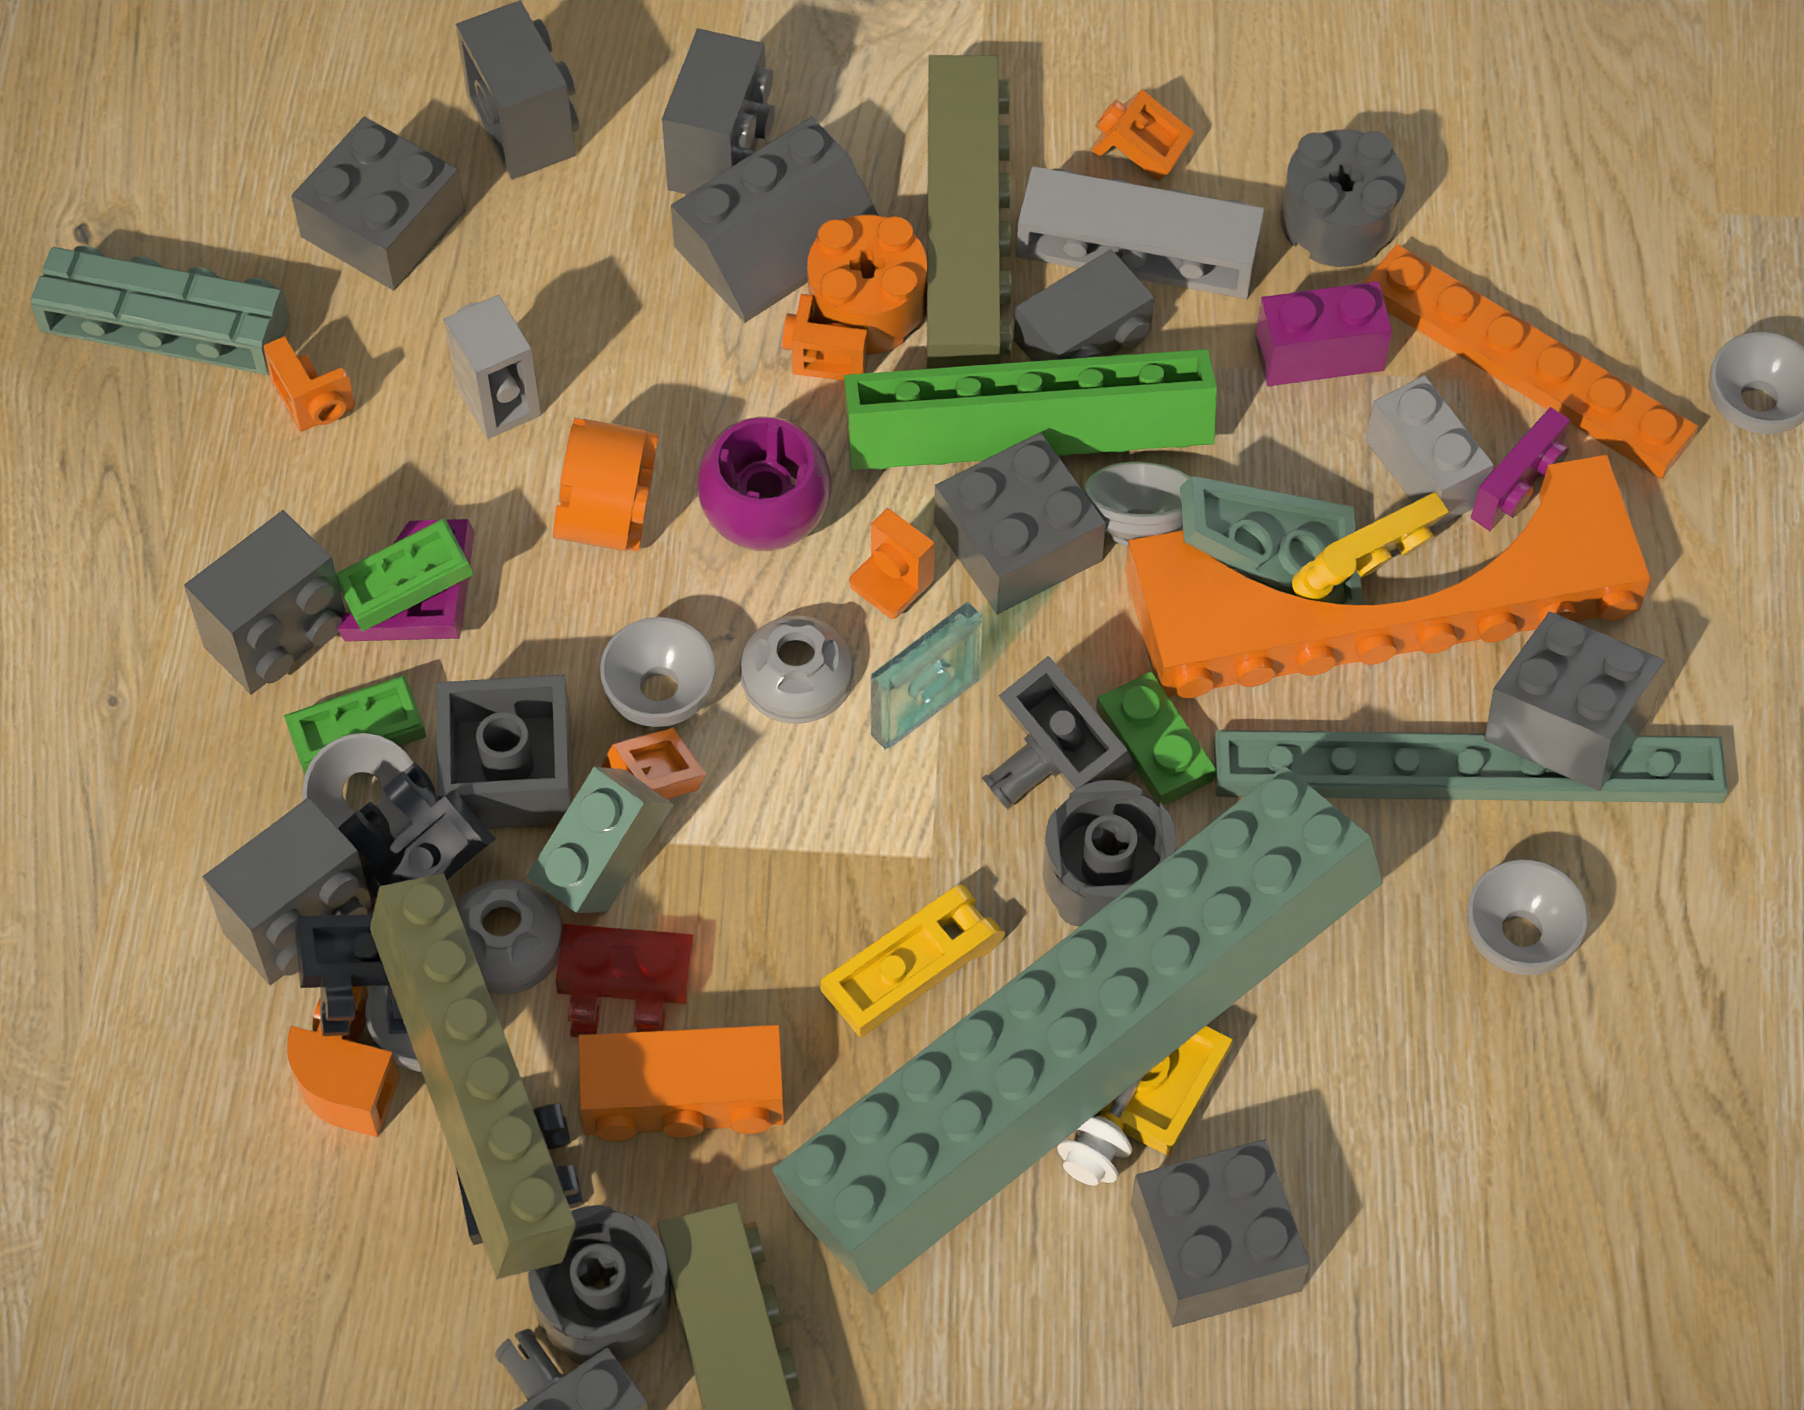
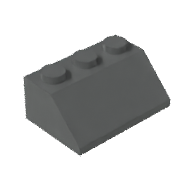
(760, 217)

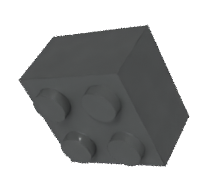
(518, 88)
(716, 109)
(378, 203)
(1019, 523)
(267, 602)
(1574, 700)
(506, 748)
(284, 873)
(1219, 1233)

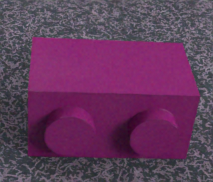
(1323, 333)

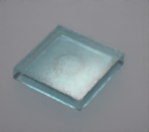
(926, 676)

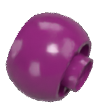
(756, 462)

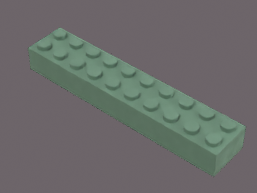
(1078, 1027)

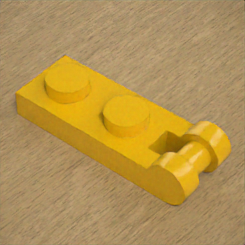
(1369, 547)
(910, 960)

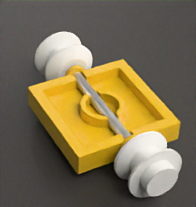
(1150, 1110)

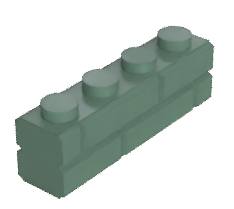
(159, 308)

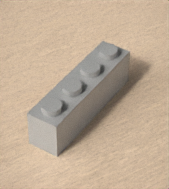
(1152, 230)

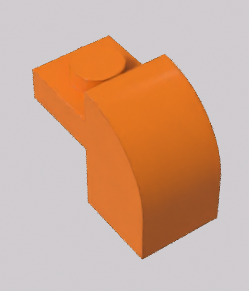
(341, 1078)

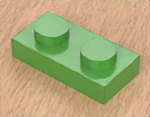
(1156, 738)

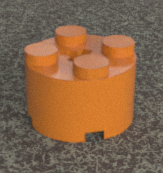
(869, 278)
(605, 485)

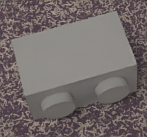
(492, 366)
(1427, 447)

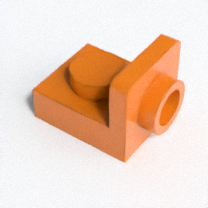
(1143, 133)
(823, 349)
(306, 396)
(898, 565)
(659, 762)

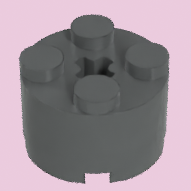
(1342, 196)
(1102, 846)
(627, 1312)

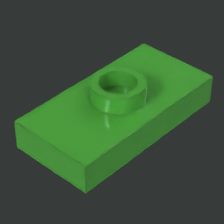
(403, 574)
(376, 710)

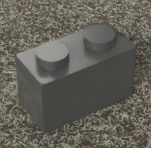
(1086, 313)

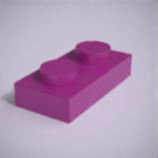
(1510, 482)

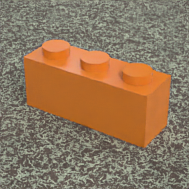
(681, 1081)

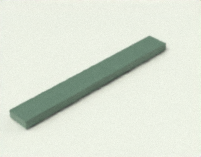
(1461, 767)

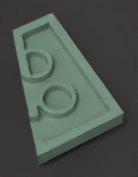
(1266, 532)

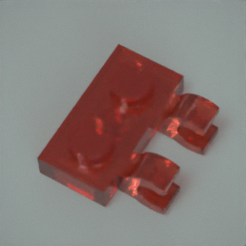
(622, 965)

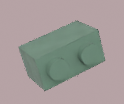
(600, 840)

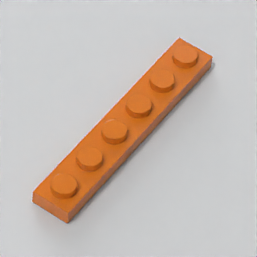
(1532, 362)

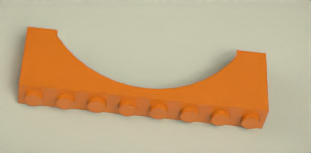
(1222, 629)

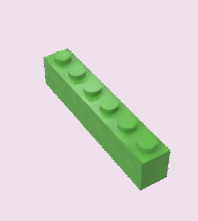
(1074, 403)

